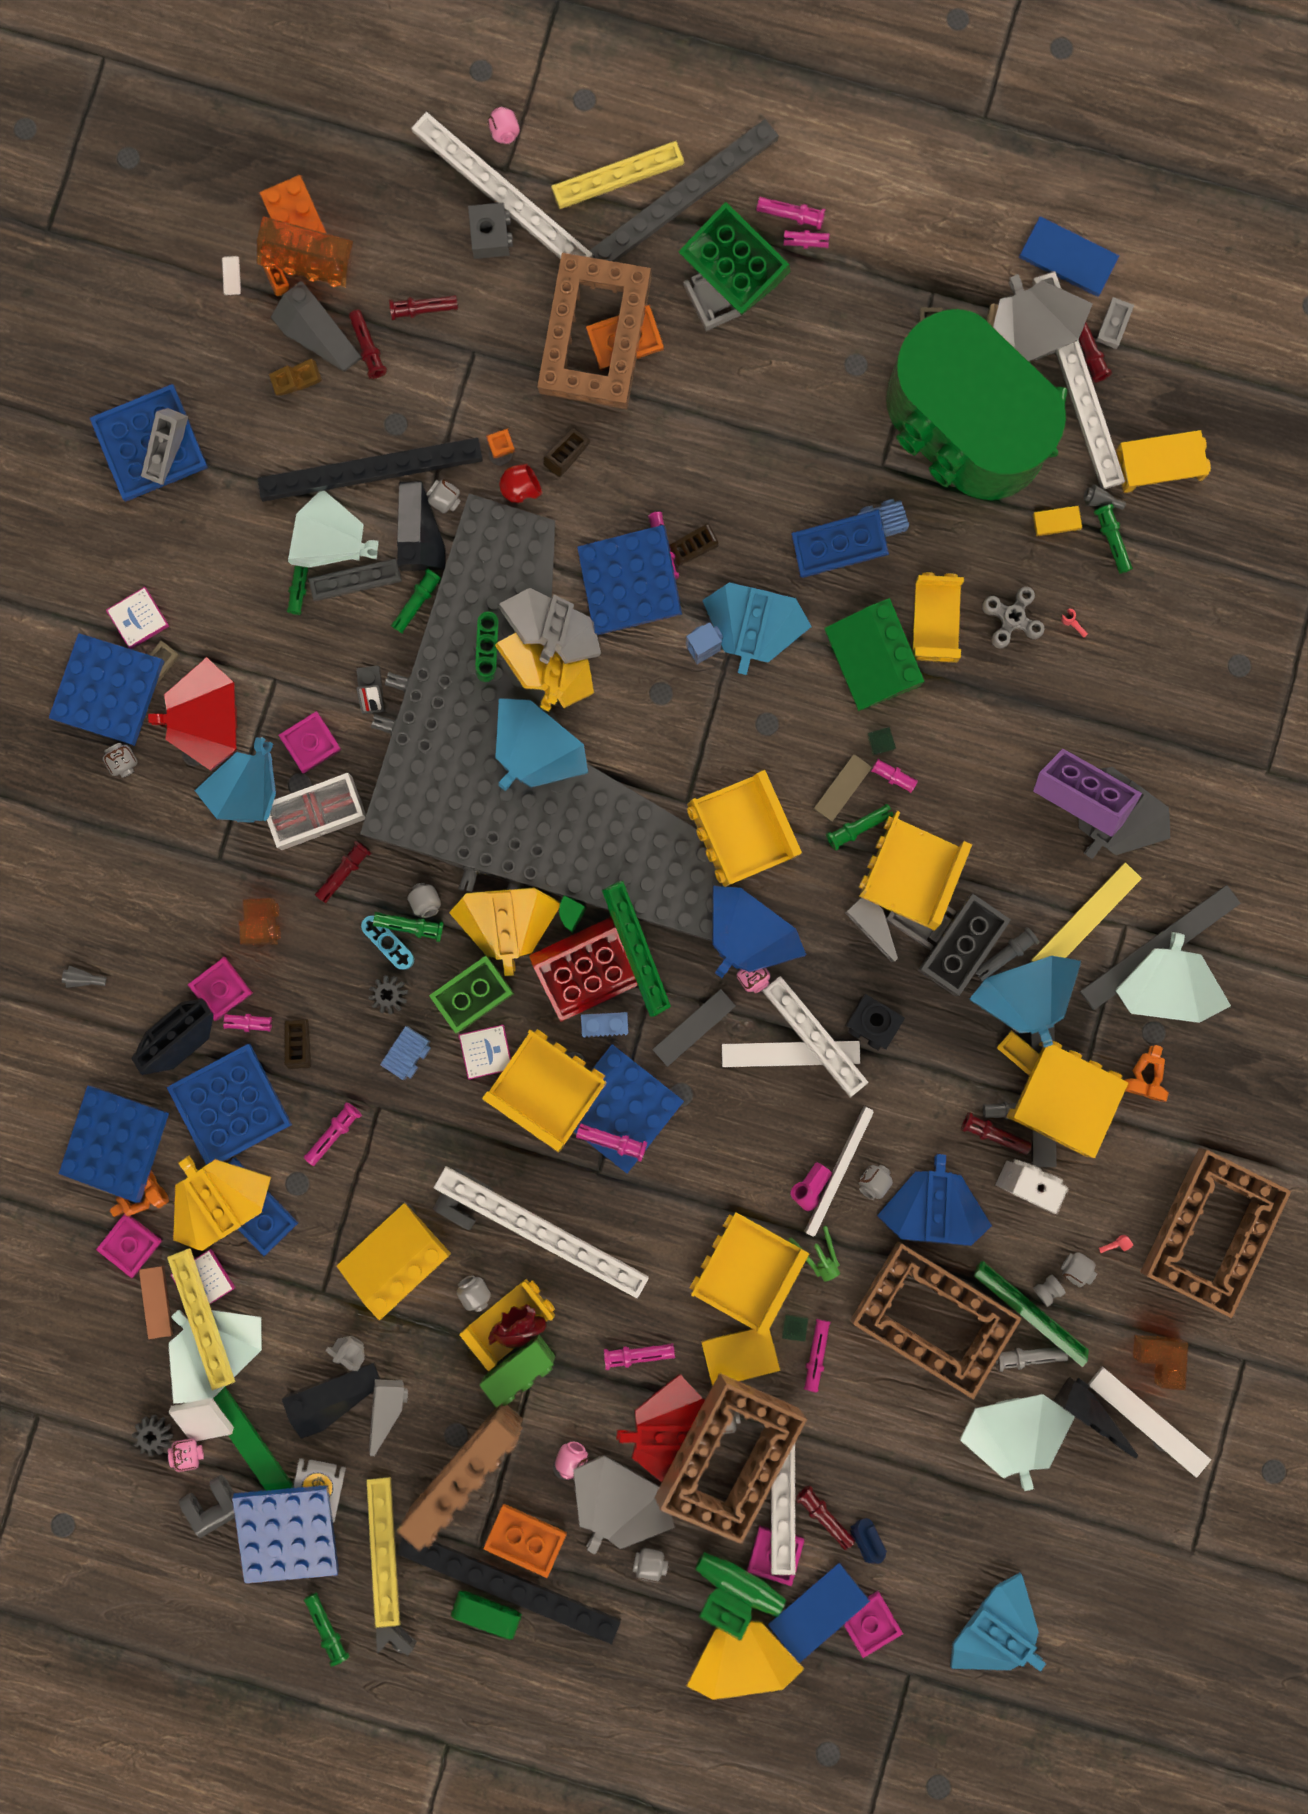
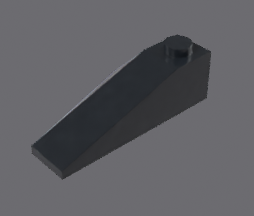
(418, 533)
(321, 1404)
(1084, 1406)

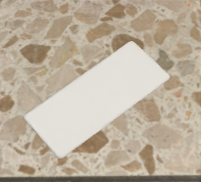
(231, 275)

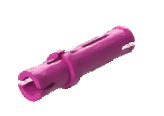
(812, 1383)

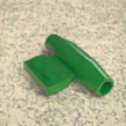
(736, 1593)

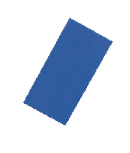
(1069, 256)
(840, 543)
(269, 1226)
(819, 1613)

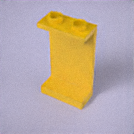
(1163, 459)
(937, 617)
(478, 1331)

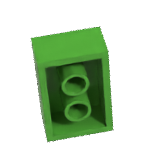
(471, 994)
(518, 1371)

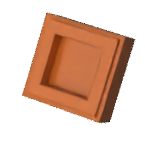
(500, 443)

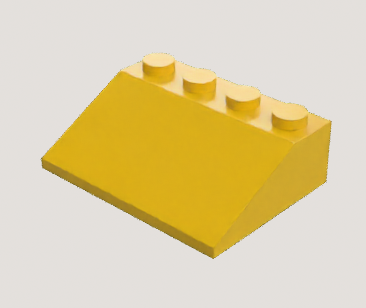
(392, 1261)

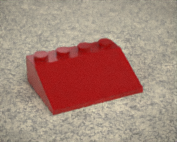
(584, 969)

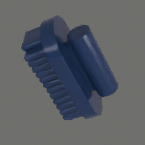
(868, 1541)

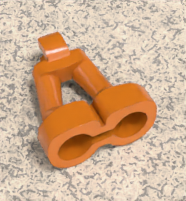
(1139, 1086)
(153, 1194)

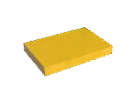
(740, 1355)

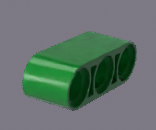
(486, 636)
(486, 1614)

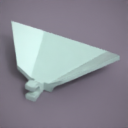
(327, 534)
(1173, 985)
(241, 1341)
(1018, 1435)

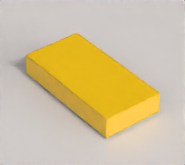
(1057, 521)
(1019, 1052)

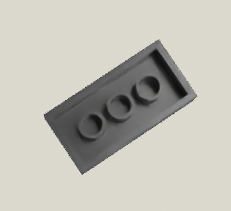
(964, 945)

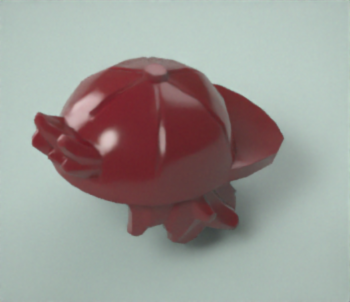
(517, 1327)

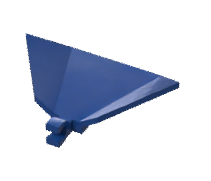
(750, 933)
(935, 1209)

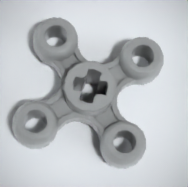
(1016, 610)

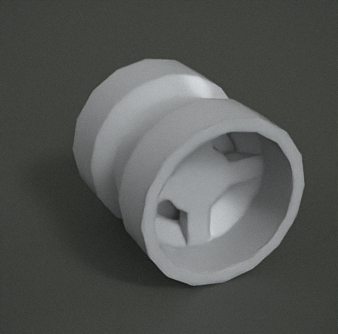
(1049, 1290)

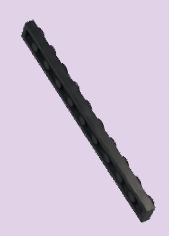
(370, 469)
(513, 1589)

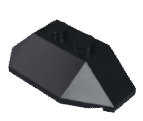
(174, 1037)

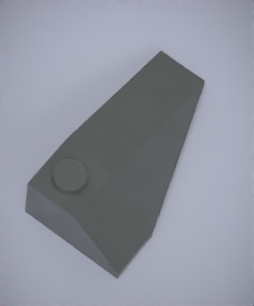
(307, 322)

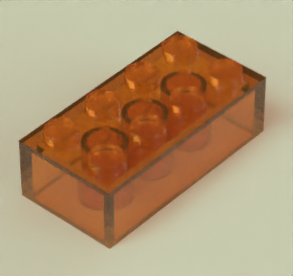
(304, 252)

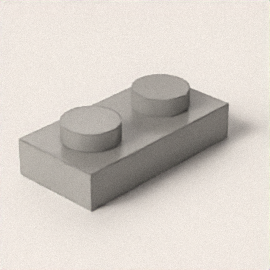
(1114, 323)

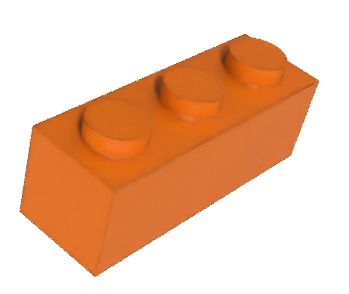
(277, 281)

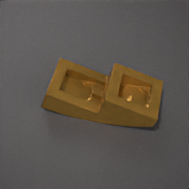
(295, 378)

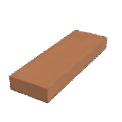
(156, 1302)

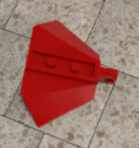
(201, 715)
(662, 1426)

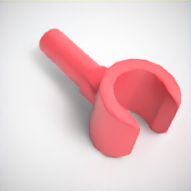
(1073, 622)
(1122, 1241)

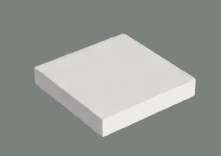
(201, 1419)

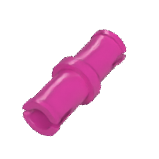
(806, 239)
(894, 775)
(247, 1022)

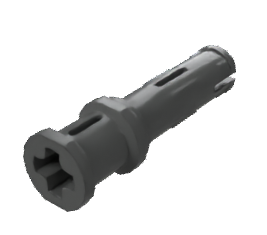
(1014, 948)

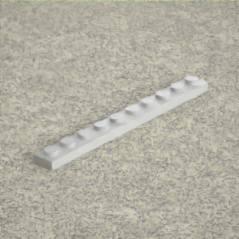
(497, 187)
(1088, 408)
(541, 1232)

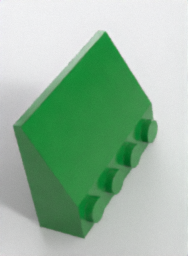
(735, 259)
(874, 655)

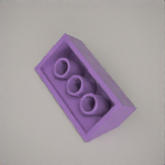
(1086, 792)

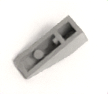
(163, 444)
(873, 924)
(386, 1408)

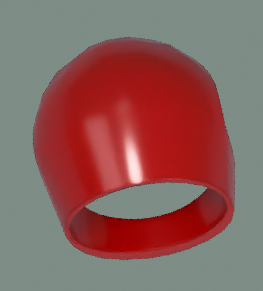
(519, 483)

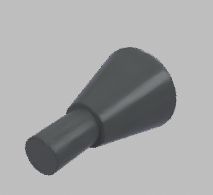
(1098, 497)
(75, 978)

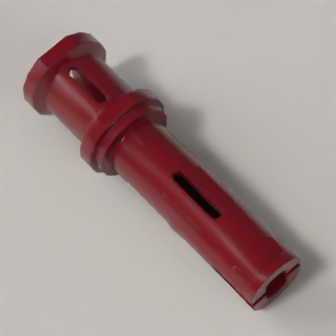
(413, 307)
(369, 351)
(1094, 357)
(349, 863)
(987, 1131)
(818, 1510)

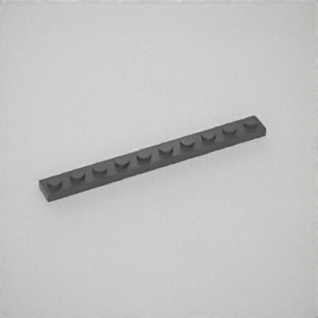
(686, 193)

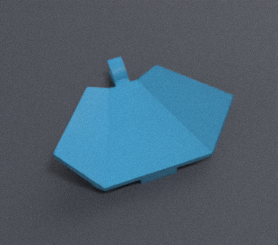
(755, 622)
(535, 746)
(242, 786)
(1030, 995)
(999, 1632)

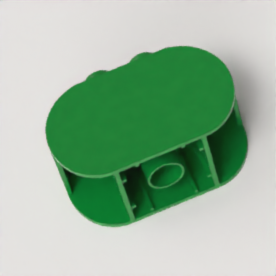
(973, 406)

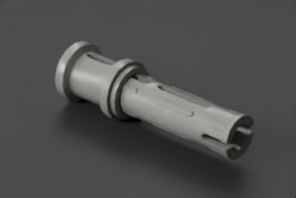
(1020, 1358)

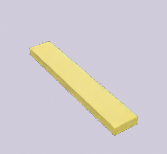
(617, 175)
(1090, 914)
(201, 1319)
(383, 1552)

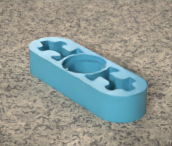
(395, 959)

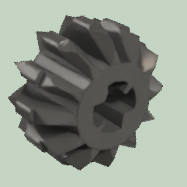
(389, 986)
(145, 1441)

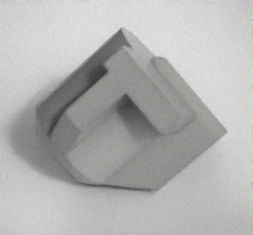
(348, 1352)

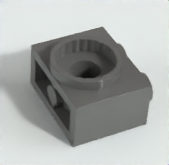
(494, 218)

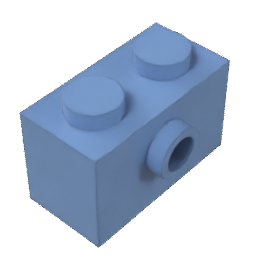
(704, 642)

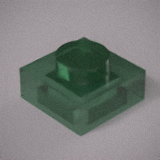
(881, 741)
(794, 1327)

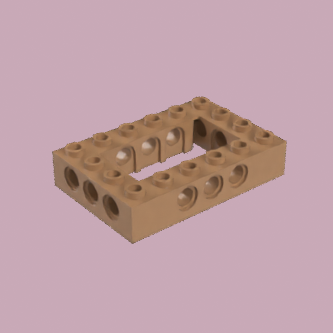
(587, 387)
(1246, 1247)
(983, 1352)
(439, 1500)
(735, 1516)

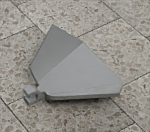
(1040, 318)
(552, 624)
(617, 1504)

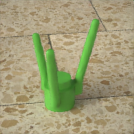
(827, 1267)

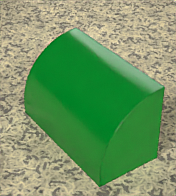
(570, 913)

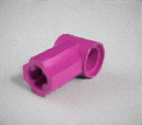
(807, 1192)

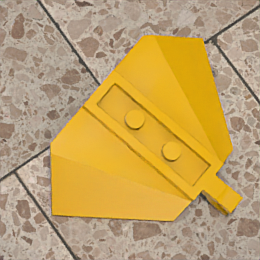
(559, 680)
(506, 921)
(215, 1201)
(744, 1666)

